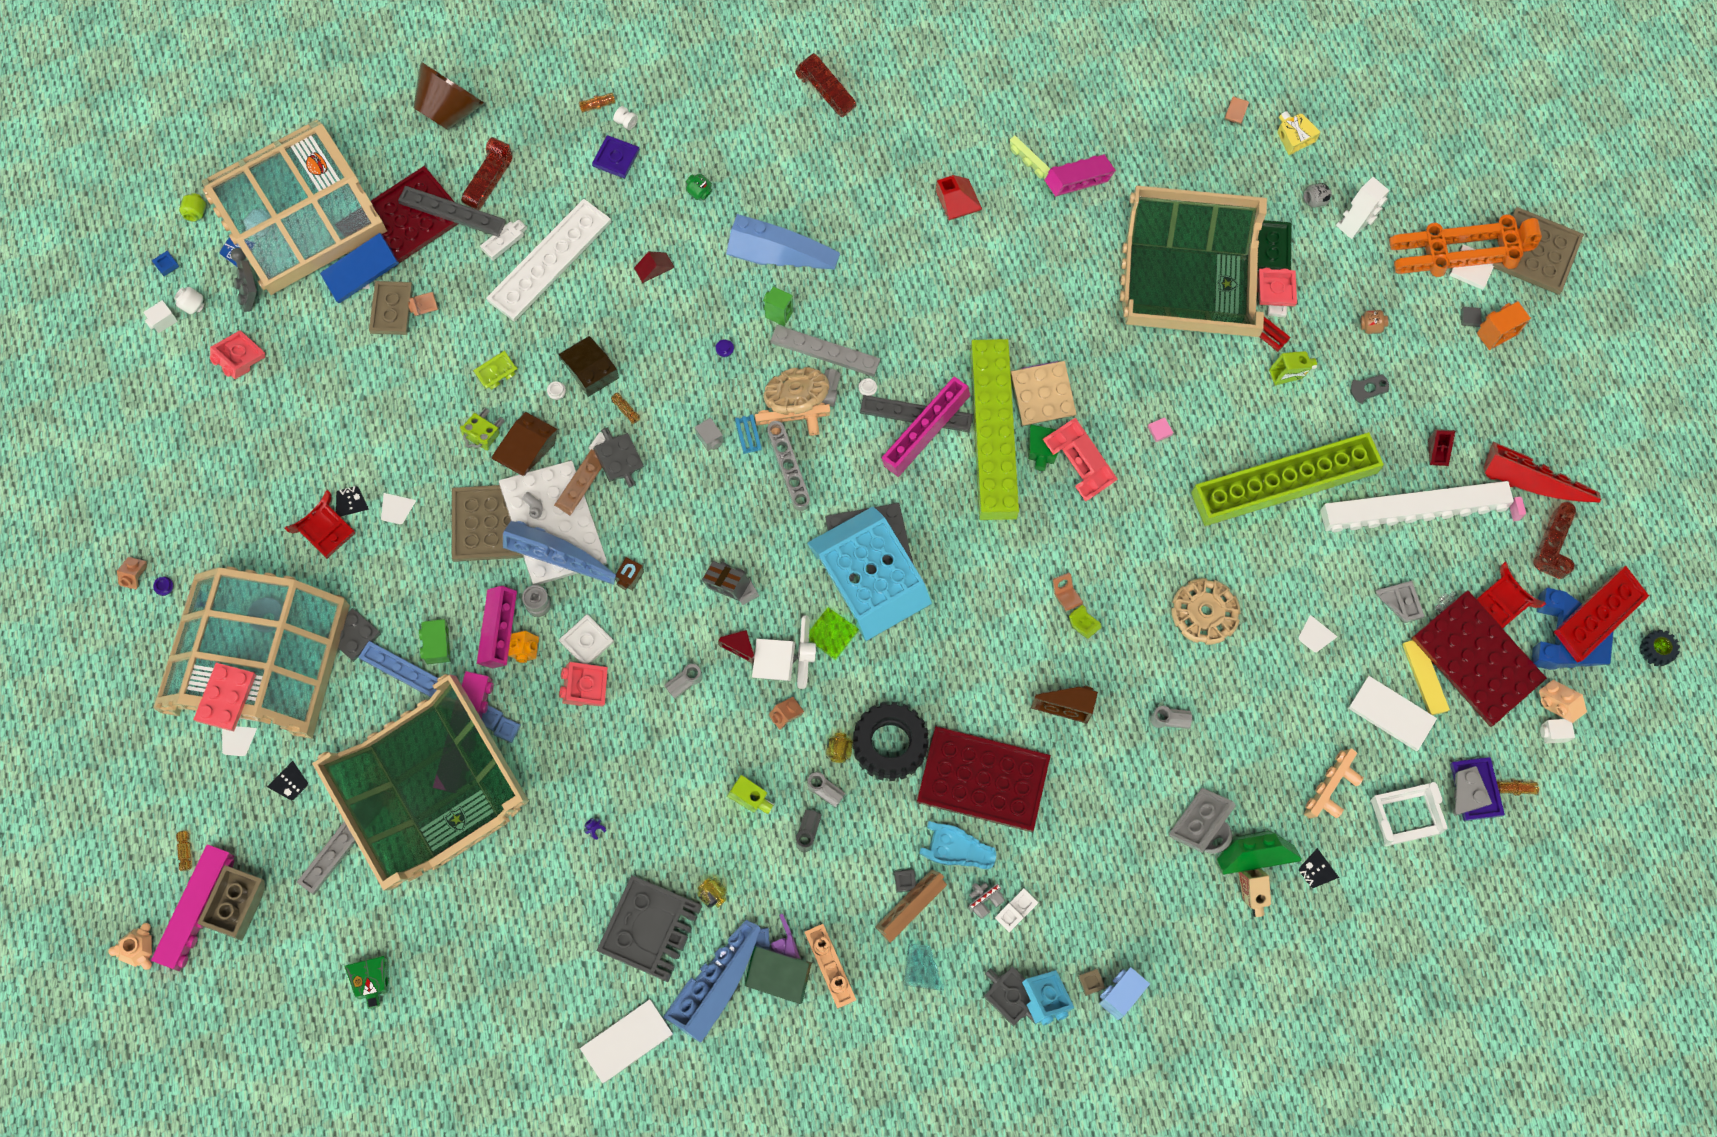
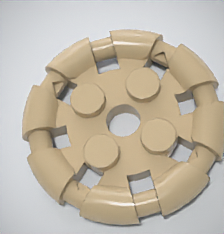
(810, 384)
(1199, 620)

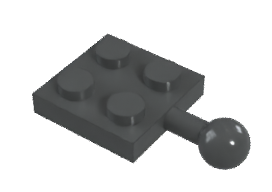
(244, 280)

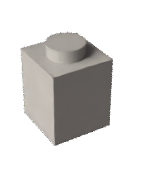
(709, 434)

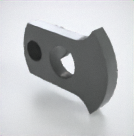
(1359, 392)

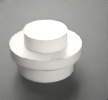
(867, 387)
(556, 390)

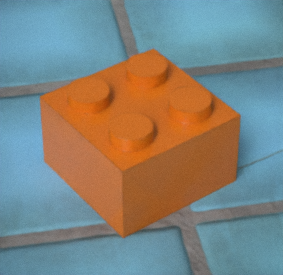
(1503, 325)

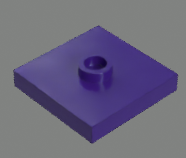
(615, 156)

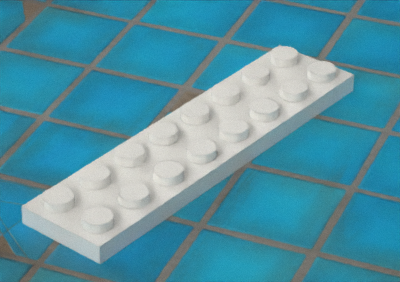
(548, 260)

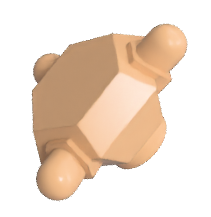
(135, 947)

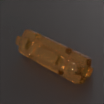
(625, 408)
(183, 850)

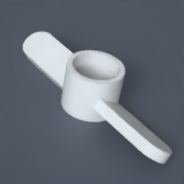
(806, 653)

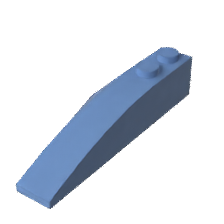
(772, 244)
(553, 550)
(708, 994)

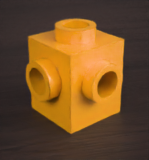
(523, 646)

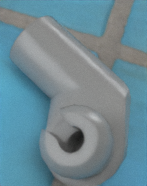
(535, 505)

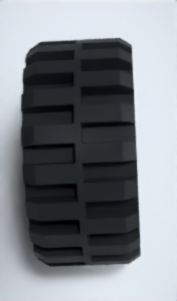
(896, 716)

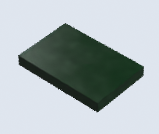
(1274, 245)
(778, 974)

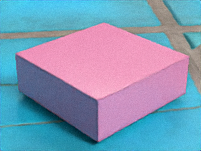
(1160, 429)
(1517, 509)

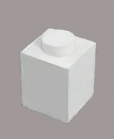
(159, 317)
(1557, 731)

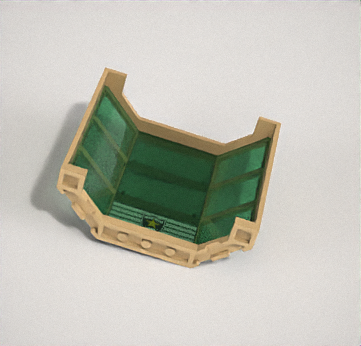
(1192, 261)
(422, 786)

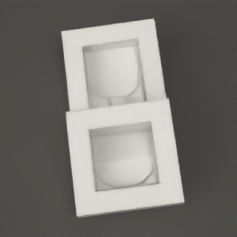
(1016, 910)

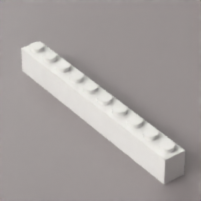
(1416, 506)

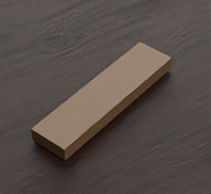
(579, 484)

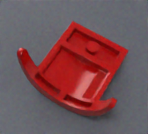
(323, 528)
(1507, 598)

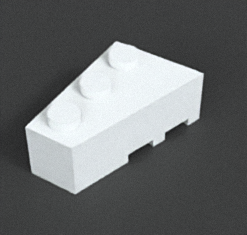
(1364, 208)

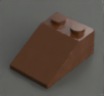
(525, 444)
(1069, 703)

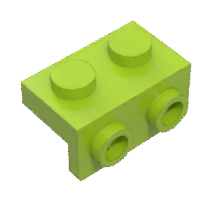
(495, 370)

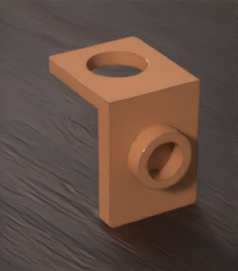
(1236, 110)
(1066, 595)

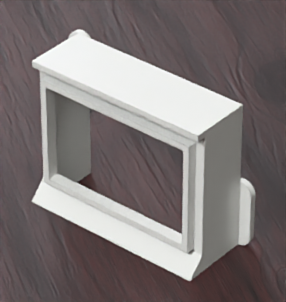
(1433, 799)

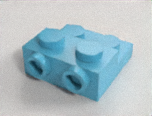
(1047, 998)

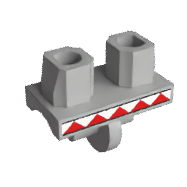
(978, 905)

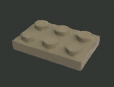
(390, 308)

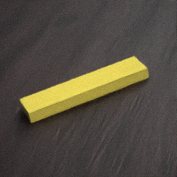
(1426, 679)

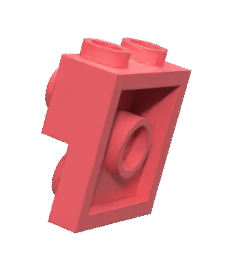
(1277, 287)
(236, 354)
(583, 684)

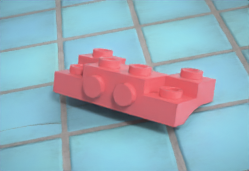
(1083, 456)

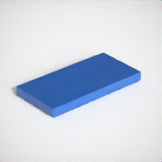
(359, 268)

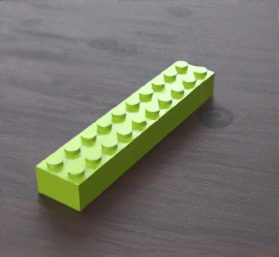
(994, 430)
(1286, 479)

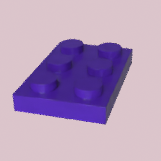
(1488, 777)

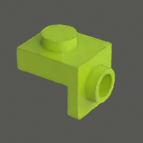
(1083, 622)

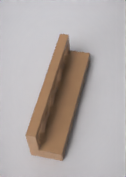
(911, 905)

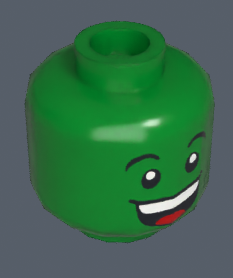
(698, 186)

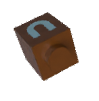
(629, 574)

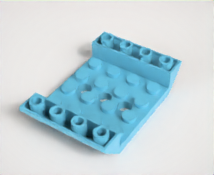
(881, 597)

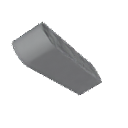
(784, 457)

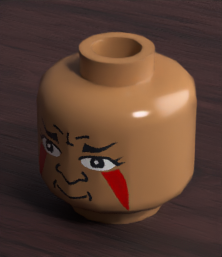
(1374, 321)

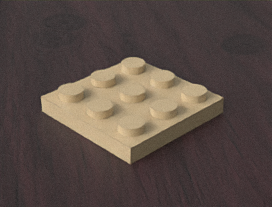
(1043, 393)

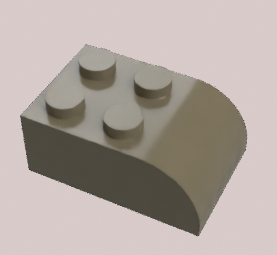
(232, 903)

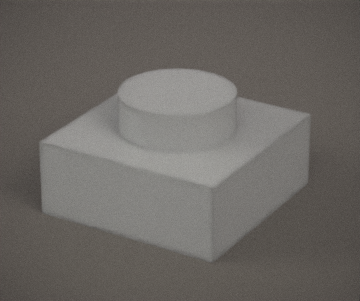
(749, 594)

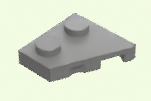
(1402, 601)
(1469, 791)

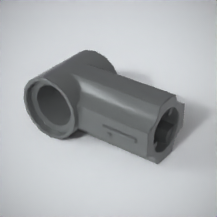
(808, 829)

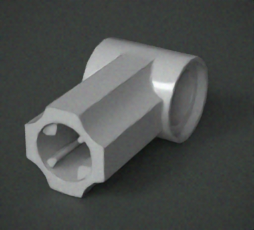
(833, 377)
(682, 682)
(1173, 718)
(827, 790)

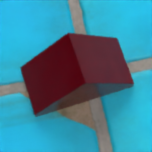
(653, 265)
(1440, 447)
(738, 644)

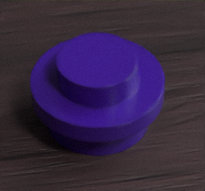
(724, 348)
(163, 586)

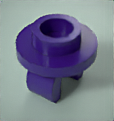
(592, 825)

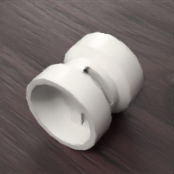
(626, 118)

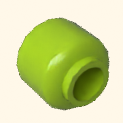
(192, 207)

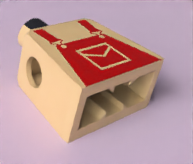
(1255, 890)

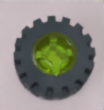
(1665, 643)

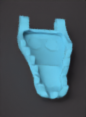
(956, 847)

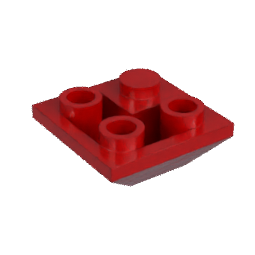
(957, 196)

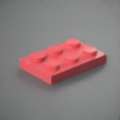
(224, 697)

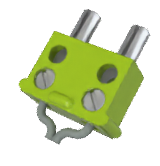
(480, 430)

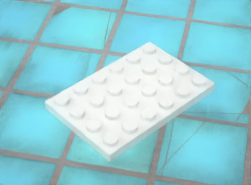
(576, 529)

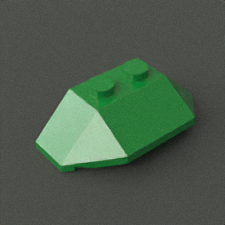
(1256, 852)

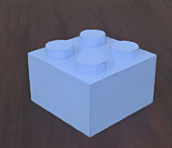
(1124, 993)

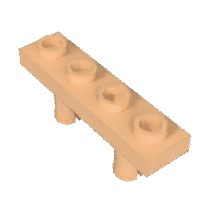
(822, 410)
(1326, 788)
(830, 966)

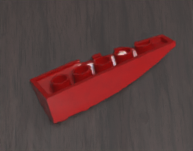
(1522, 473)

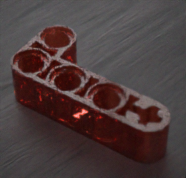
(826, 84)
(492, 169)
(1557, 538)

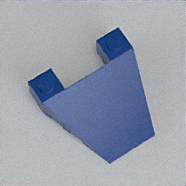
(1556, 655)

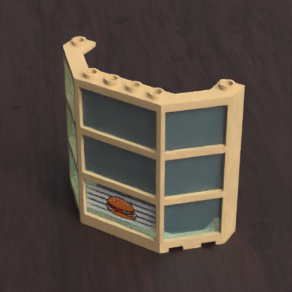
(293, 206)
(261, 626)

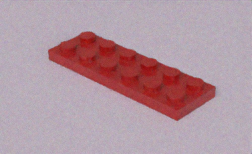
(1601, 614)

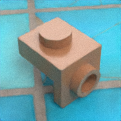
(423, 303)
(130, 572)
(785, 712)

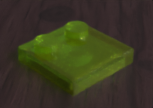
(832, 633)

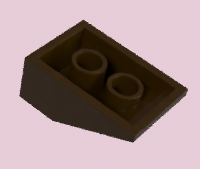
(589, 366)

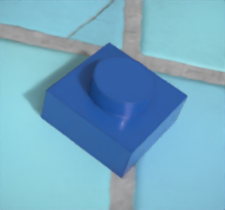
(165, 263)

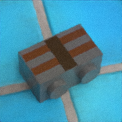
(726, 580)

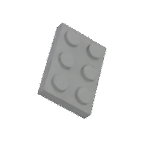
(1202, 820)

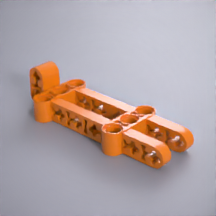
(1522, 239)

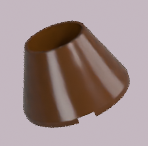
(442, 99)

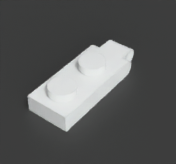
(510, 235)

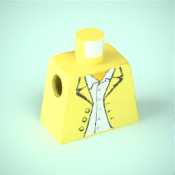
(1296, 132)

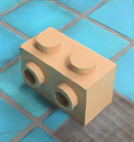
(1563, 701)

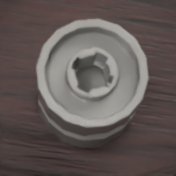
(536, 601)

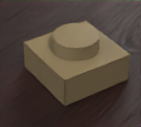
(1091, 982)

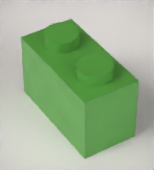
(778, 306)
(435, 641)

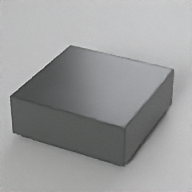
(1471, 316)
(904, 880)

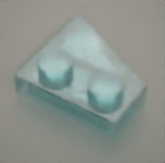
(921, 969)

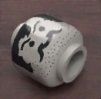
(1317, 195)

